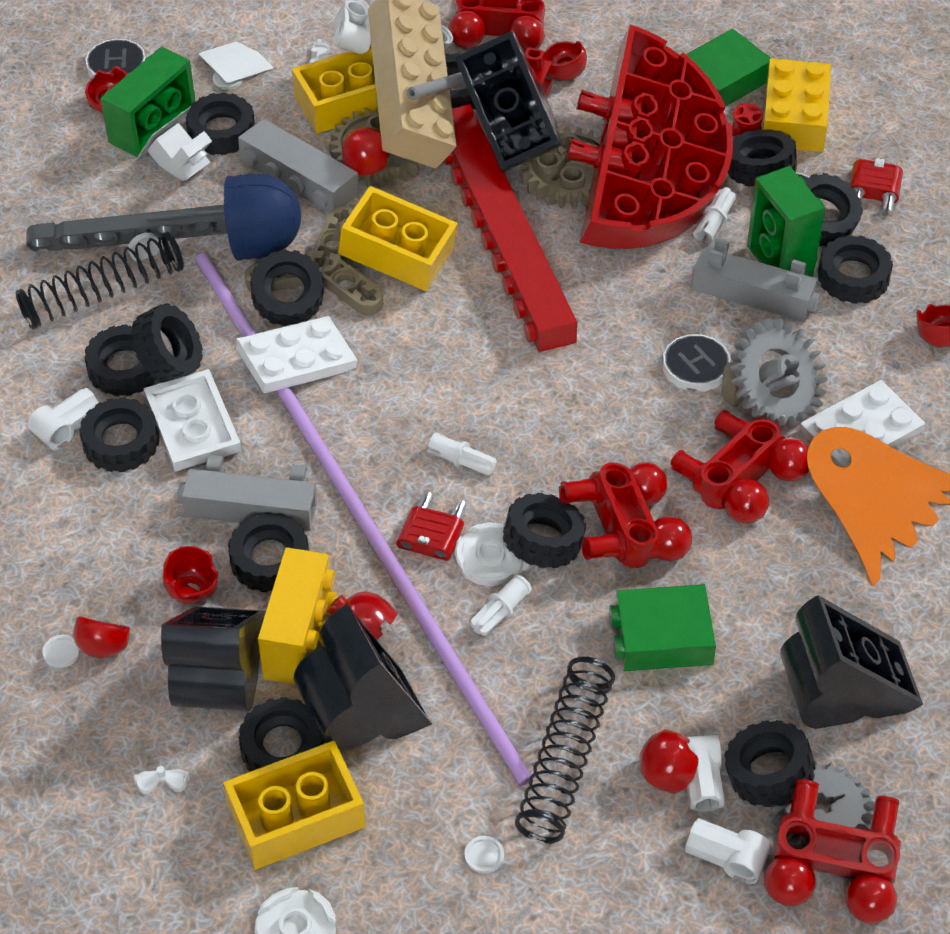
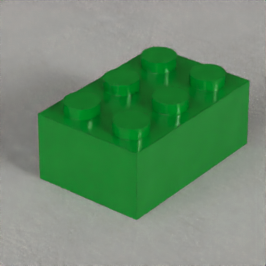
(147, 100)
(785, 221)

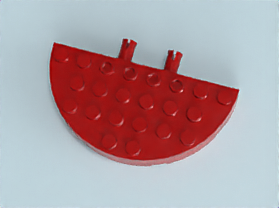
(658, 148)

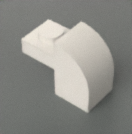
(180, 153)

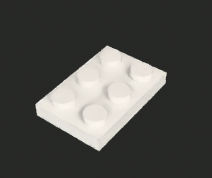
(296, 354)
(872, 411)
(192, 419)

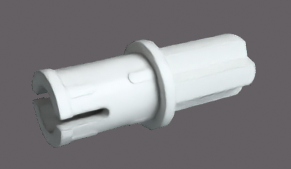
(715, 215)
(461, 454)
(500, 605)

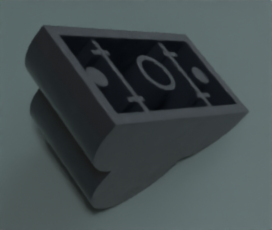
(509, 101)
(212, 657)
(845, 668)
(356, 686)

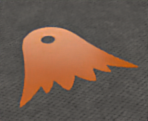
(876, 492)

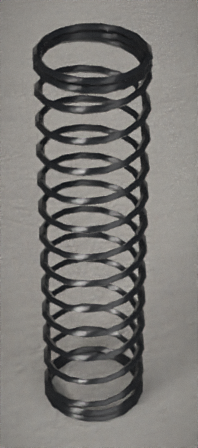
(26, 303)
(579, 682)

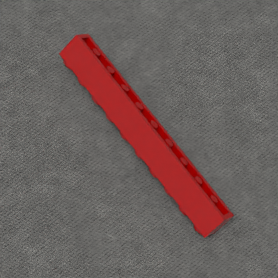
(509, 237)

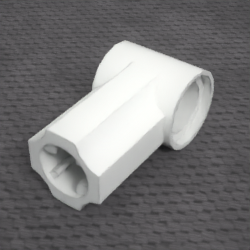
(59, 423)
(706, 789)
(738, 853)

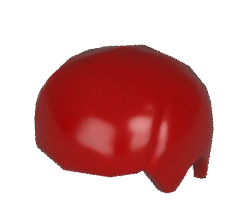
(567, 60)
(101, 84)
(364, 151)
(934, 325)
(188, 566)
(100, 638)
(668, 761)

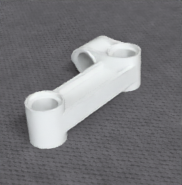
(353, 28)

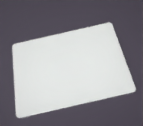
(235, 61)
(178, 119)

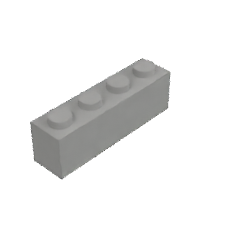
(299, 165)

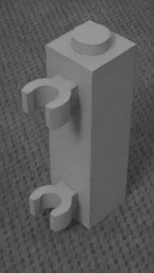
(755, 283)
(239, 497)

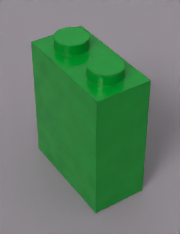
(732, 65)
(663, 627)

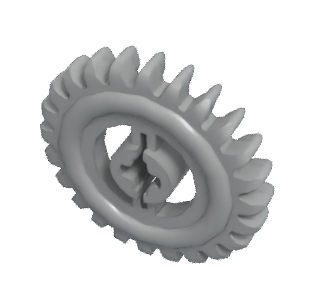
(792, 368)

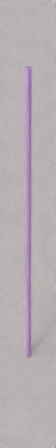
(379, 544)

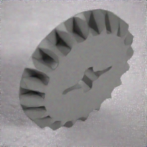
(848, 797)

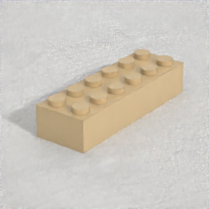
(405, 54)

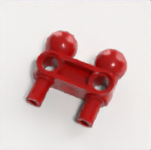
(496, 18)
(733, 472)
(622, 506)
(839, 852)

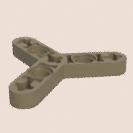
(336, 270)

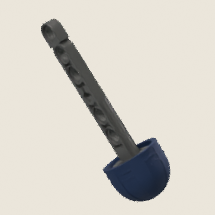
(257, 216)

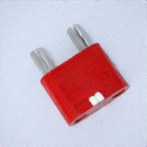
(877, 181)
(430, 530)

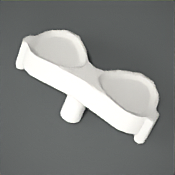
(319, 50)
(148, 780)

